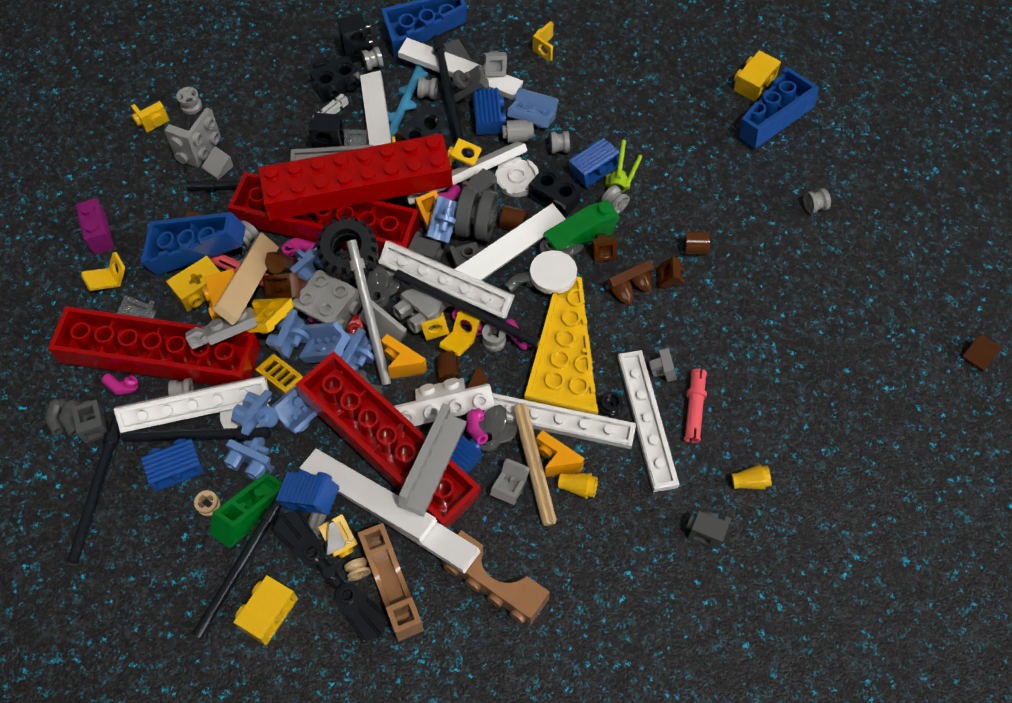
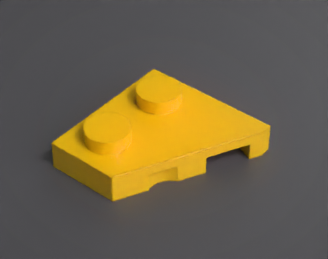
(269, 313)

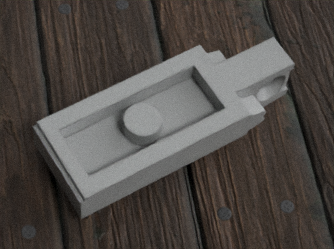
(220, 329)

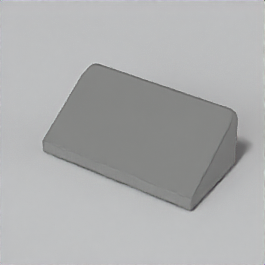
(386, 323)

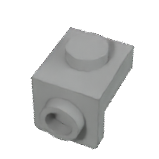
(510, 481)

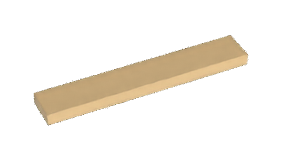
(244, 280)

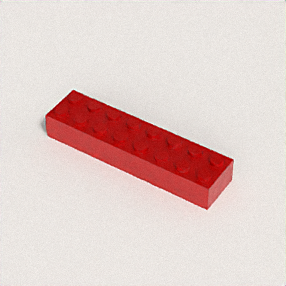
(355, 177)
(387, 220)
(150, 348)
(380, 433)

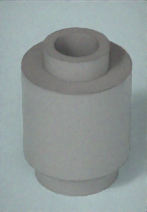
(518, 130)

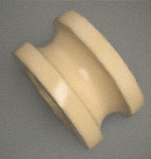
(209, 495)
(357, 569)

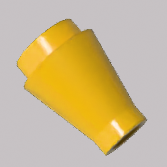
(752, 478)
(580, 484)

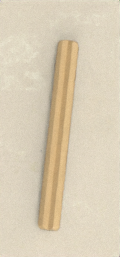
(534, 463)

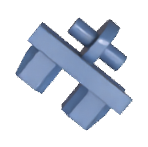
(442, 219)
(307, 263)
(289, 335)
(358, 350)
(255, 412)
(252, 453)

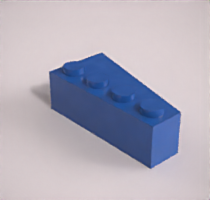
(421, 20)
(779, 107)
(188, 239)

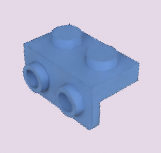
(533, 107)
(323, 341)
(293, 411)

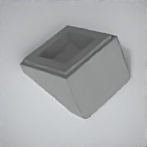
(217, 163)
(334, 539)

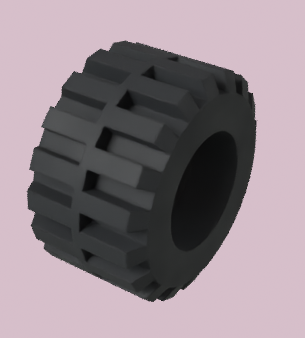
(343, 231)

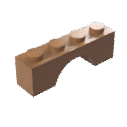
(391, 582)
(521, 598)

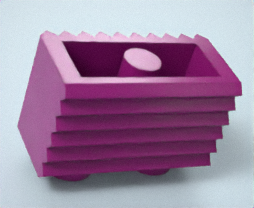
(94, 226)

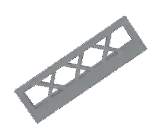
(431, 462)

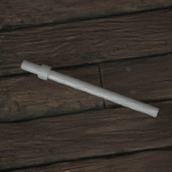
(357, 265)

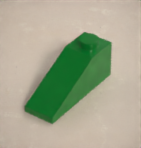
(583, 226)
(243, 511)

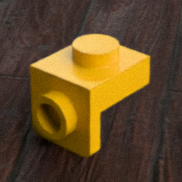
(150, 117)
(345, 532)

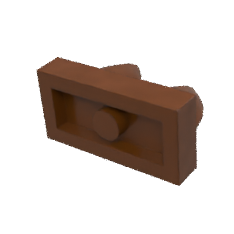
(283, 285)
(622, 286)

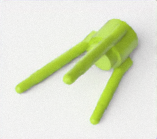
(618, 176)

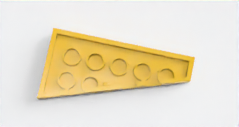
(563, 358)

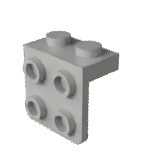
(194, 145)
(328, 299)

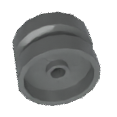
(476, 213)

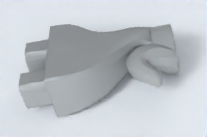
(419, 307)

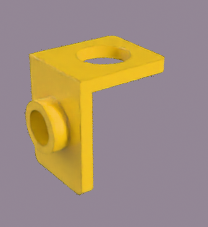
(541, 39)
(455, 152)
(105, 277)
(439, 330)
(459, 339)

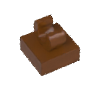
(604, 248)
(670, 273)

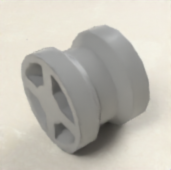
(372, 58)
(427, 88)
(189, 100)
(560, 142)
(616, 198)
(817, 200)
(249, 235)
(492, 342)
(176, 387)

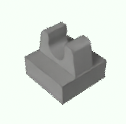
(495, 63)
(663, 366)

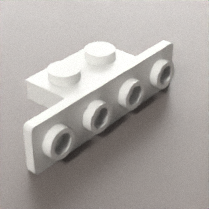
(450, 392)

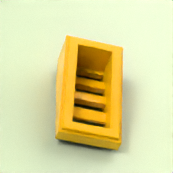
(273, 381)

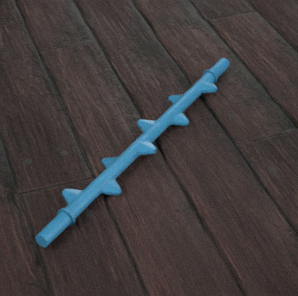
(406, 103)

